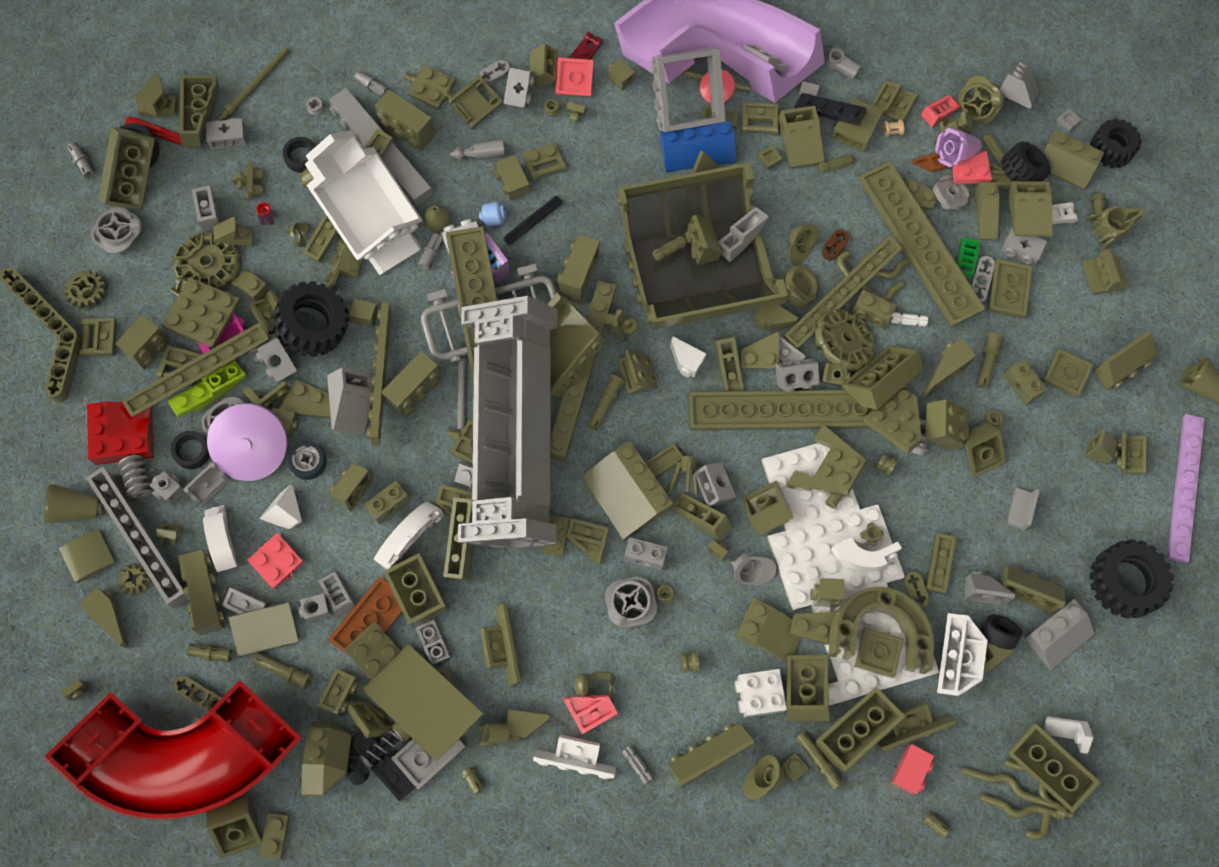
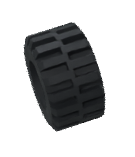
(1124, 134)
(1025, 163)

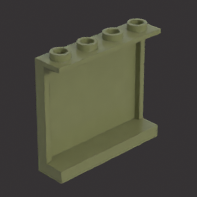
(570, 345)

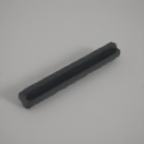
(532, 220)

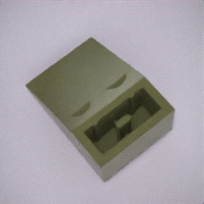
(801, 136)
(1031, 208)

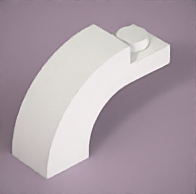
(219, 539)
(861, 560)

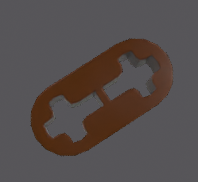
(832, 243)

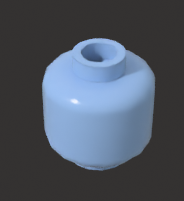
(493, 214)

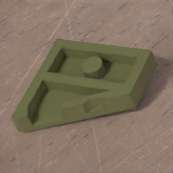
(369, 719)

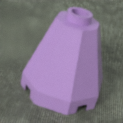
(956, 147)

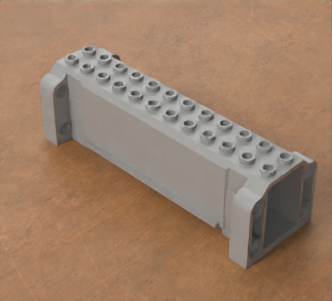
(511, 424)

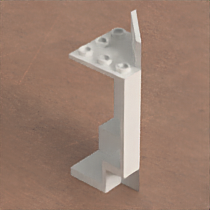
(363, 201)

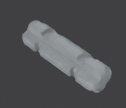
(637, 764)

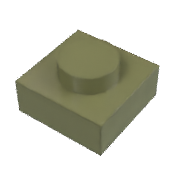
(769, 157)
(717, 549)
(74, 690)
(794, 767)

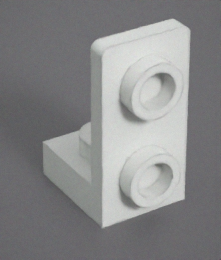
(1070, 729)

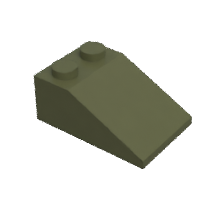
(952, 363)
(767, 630)
(808, 688)

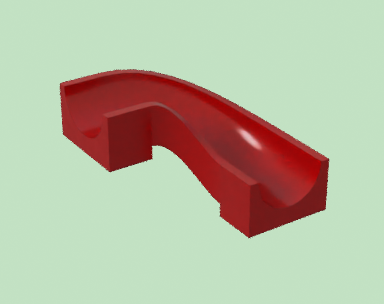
(177, 771)

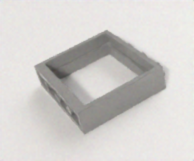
(715, 82)

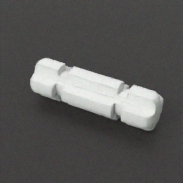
(909, 319)

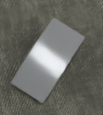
(432, 642)

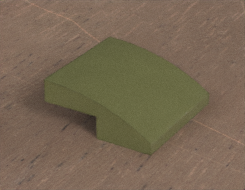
(894, 101)
(86, 556)

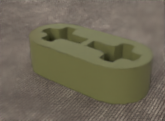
(920, 588)

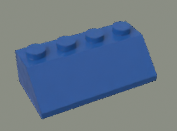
(683, 146)

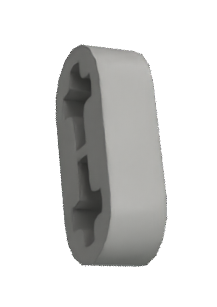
(494, 72)

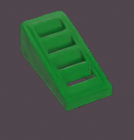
(972, 247)

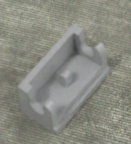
(206, 484)

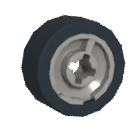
(316, 463)

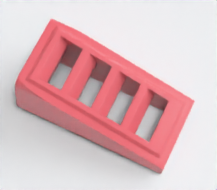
(933, 117)

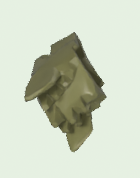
(1112, 225)

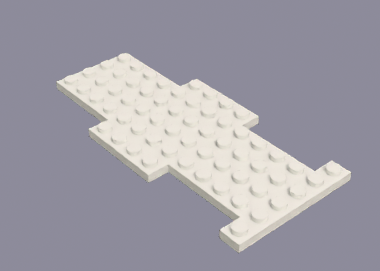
(806, 556)

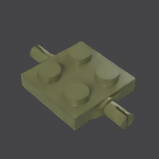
(430, 86)
(463, 442)

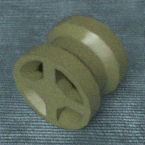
(886, 464)
(690, 662)

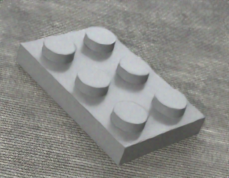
(419, 765)

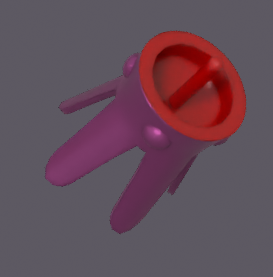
(264, 211)

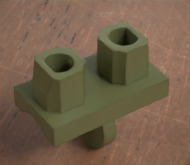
(250, 174)
(620, 325)

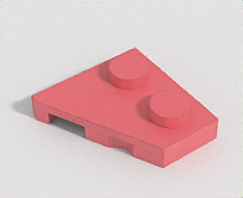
(973, 170)
(590, 710)

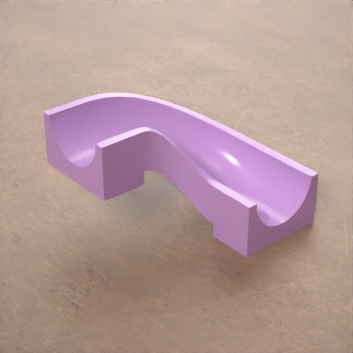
(689, 25)

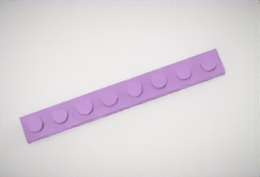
(1185, 488)

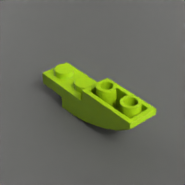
(208, 390)

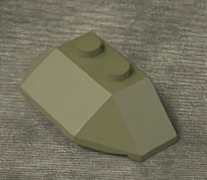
(324, 758)

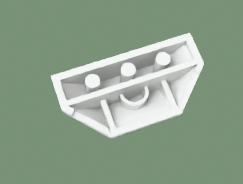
(962, 656)

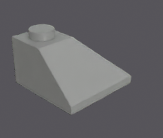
(986, 590)

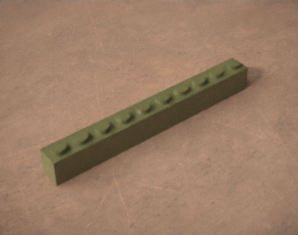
(575, 393)

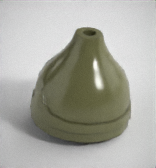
(436, 218)

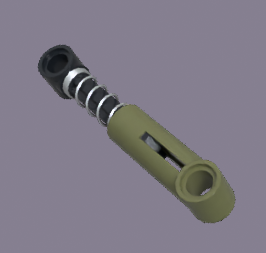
(359, 767)

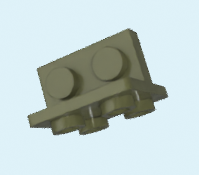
(1104, 273)
(637, 371)

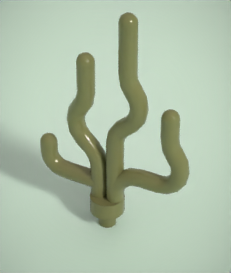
(883, 274)
(1046, 806)

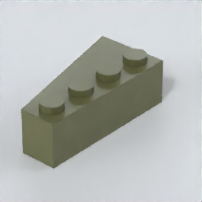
(197, 103)

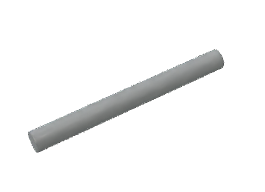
(461, 394)

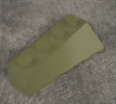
(201, 592)

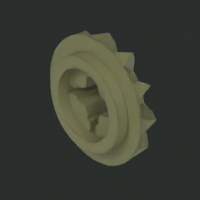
(142, 581)

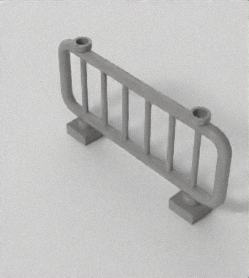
(437, 299)

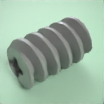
(134, 477)

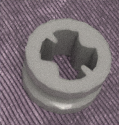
(310, 102)

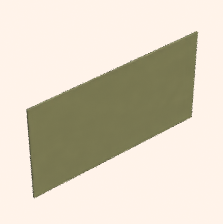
(422, 702)

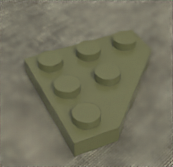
(898, 420)

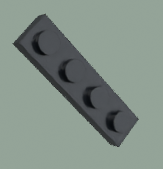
(833, 109)
(385, 768)

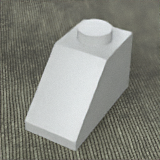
(687, 357)

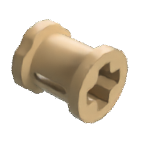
(893, 128)

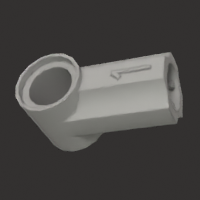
(842, 63)

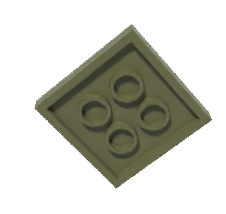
(201, 313)

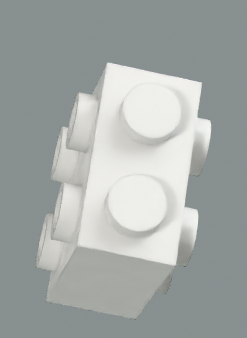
(760, 693)

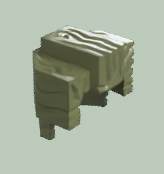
(962, 123)

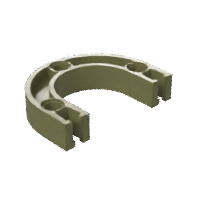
(900, 608)

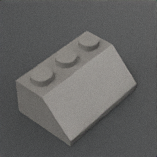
(1020, 84)
(1060, 634)

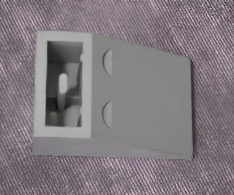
(349, 400)

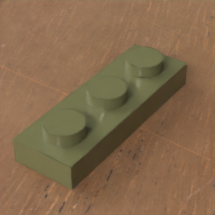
(940, 563)

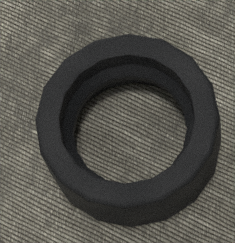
(292, 144)
(181, 439)
(1001, 632)

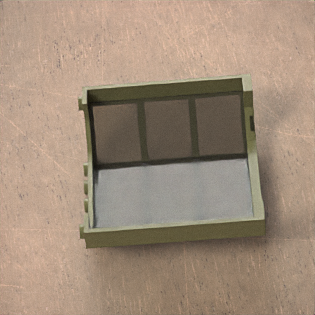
(676, 286)

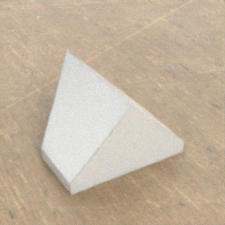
(283, 510)

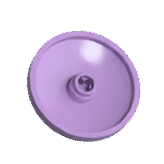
(247, 441)

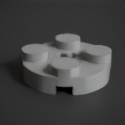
(943, 193)

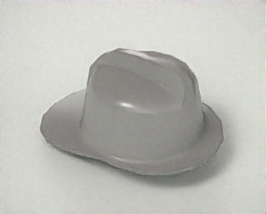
(753, 569)

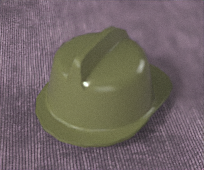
(801, 243)
(764, 777)

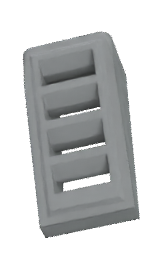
(342, 604)

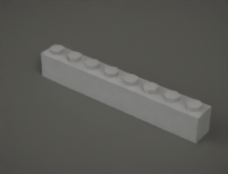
(361, 124)
(138, 537)

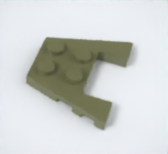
(838, 470)

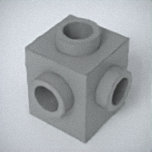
(166, 487)

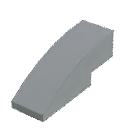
(742, 233)

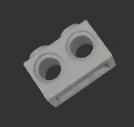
(797, 370)

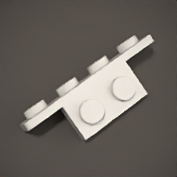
(576, 755)

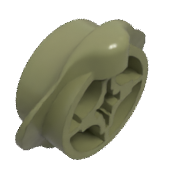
(981, 83)

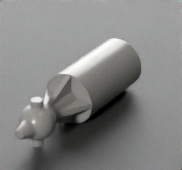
(481, 150)

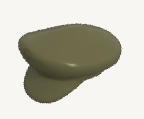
(796, 286)

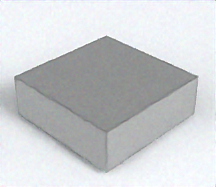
(1068, 120)

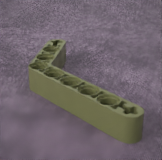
(56, 387)

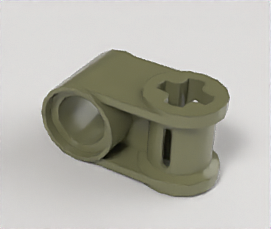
(493, 734)

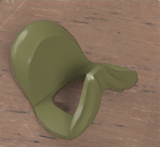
(583, 681)

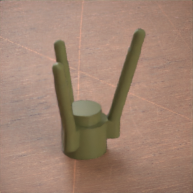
(688, 467)

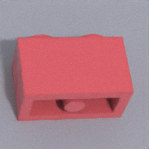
(912, 769)

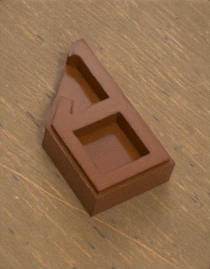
(929, 163)

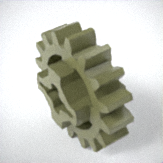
(85, 289)

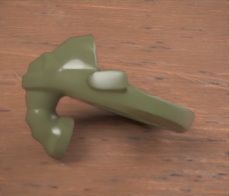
(301, 229)

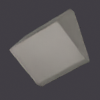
(809, 88)

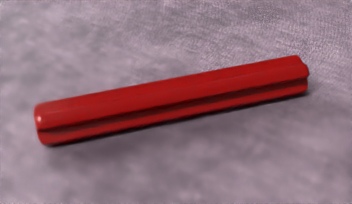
(157, 131)

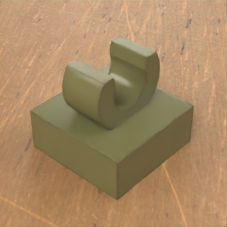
(576, 110)
(169, 531)

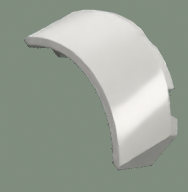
(407, 533)

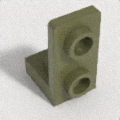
(267, 401)

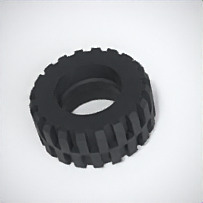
(317, 298)
(1151, 565)

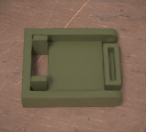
(472, 105)

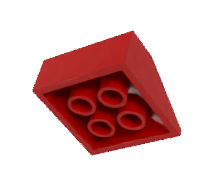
(117, 434)

